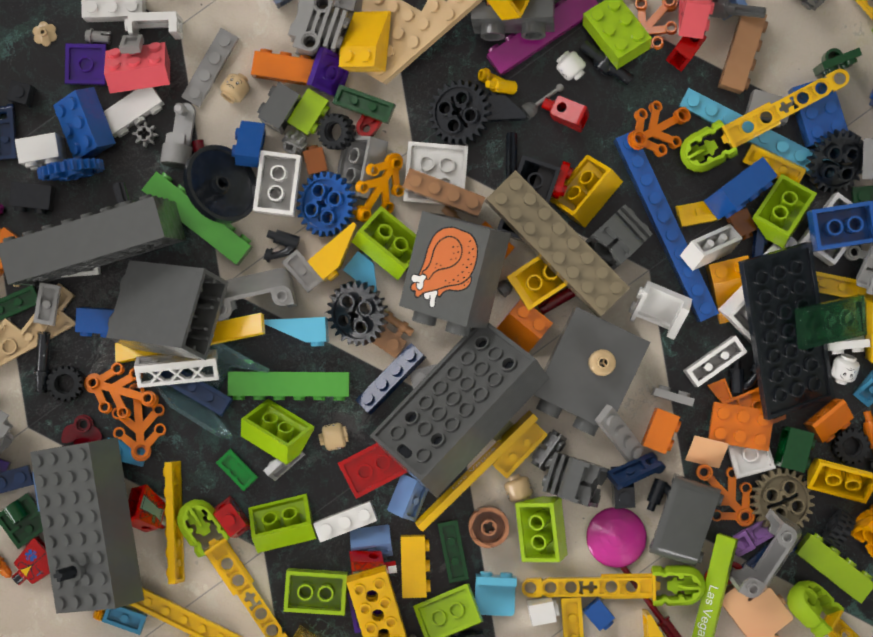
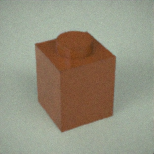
(315, 160)
(742, 223)

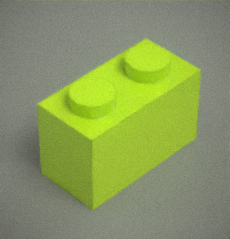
(309, 112)

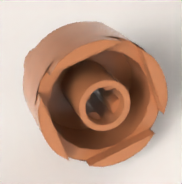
(494, 536)

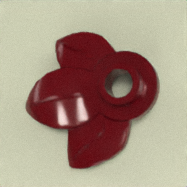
(77, 434)

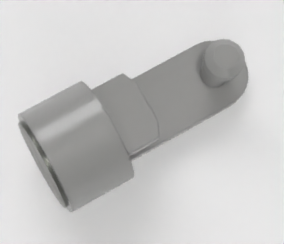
(177, 145)

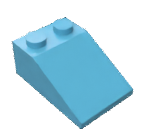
(309, 330)

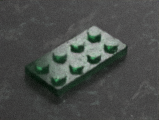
(830, 321)

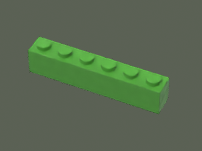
(217, 234)
(289, 384)

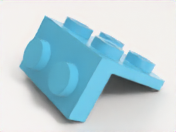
(495, 593)

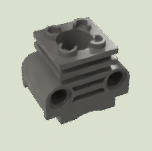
(619, 237)
(574, 479)

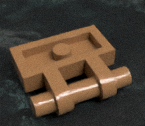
(392, 342)

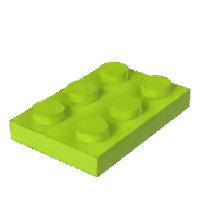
(448, 612)

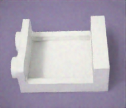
(148, 20)
(661, 307)

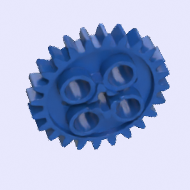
(70, 169)
(312, 197)

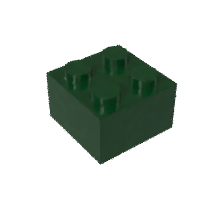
(794, 449)

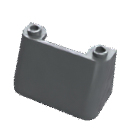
(685, 520)

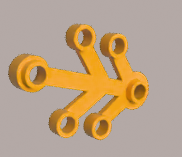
(381, 185)

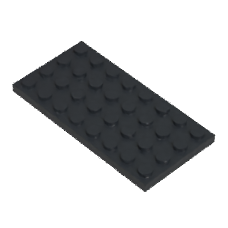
(772, 290)

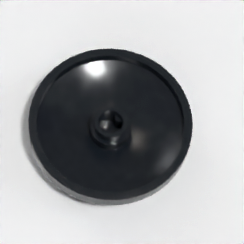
(219, 186)

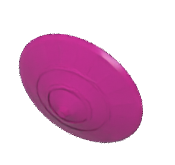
(616, 537)

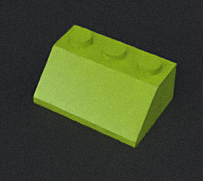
(783, 210)
(276, 431)
(281, 523)
(541, 529)

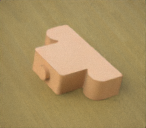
(757, 615)

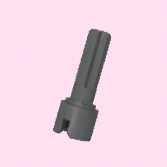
(725, 8)

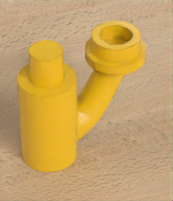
(497, 83)

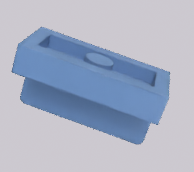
(407, 498)
(372, 539)

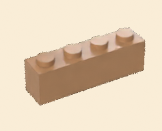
(741, 54)
(443, 192)

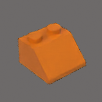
(524, 326)
(829, 420)

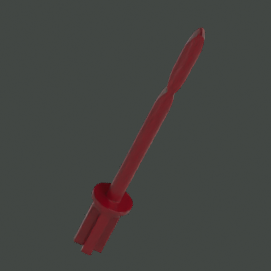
(664, 622)

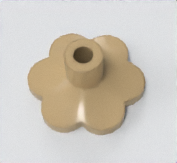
(47, 37)

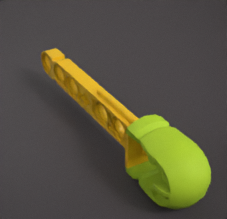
(734, 134)
(217, 552)
(692, 585)
(806, 603)

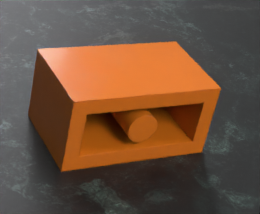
(661, 430)

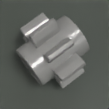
(141, 130)
(294, 142)

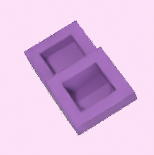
(751, 537)

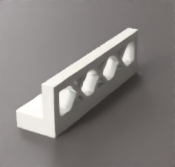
(169, 362)

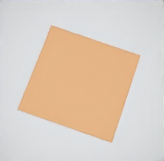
(707, 451)

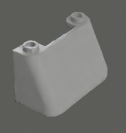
(275, 281)
(756, 580)

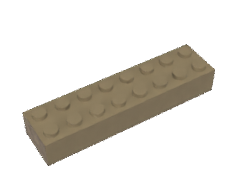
(557, 244)

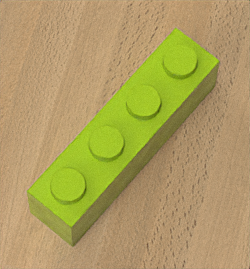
(834, 567)

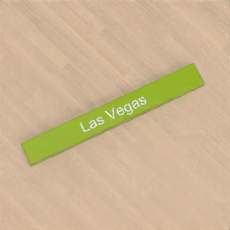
(715, 586)

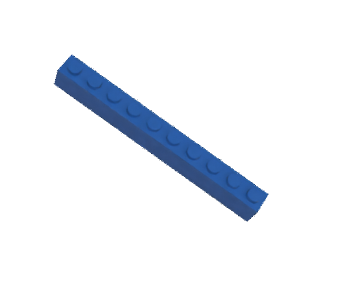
(665, 227)

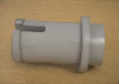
(97, 36)

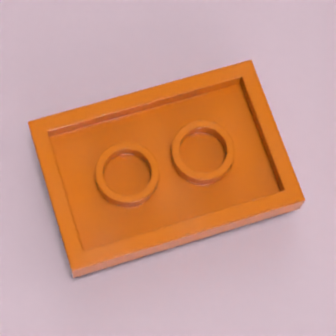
(740, 426)

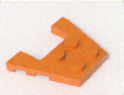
(748, 399)

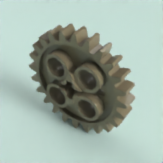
(775, 483)

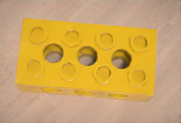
(384, 600)

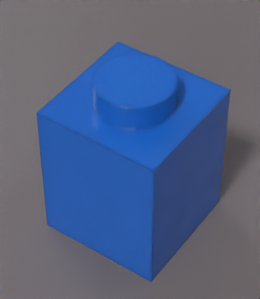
(599, 614)

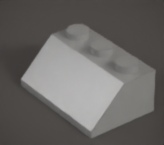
(356, 158)

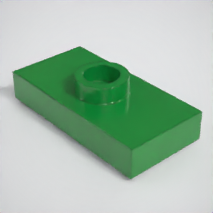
(237, 469)

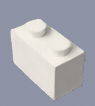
(542, 610)

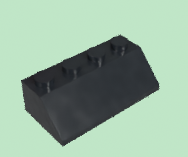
(541, 177)

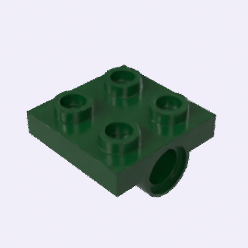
(840, 60)
(21, 520)

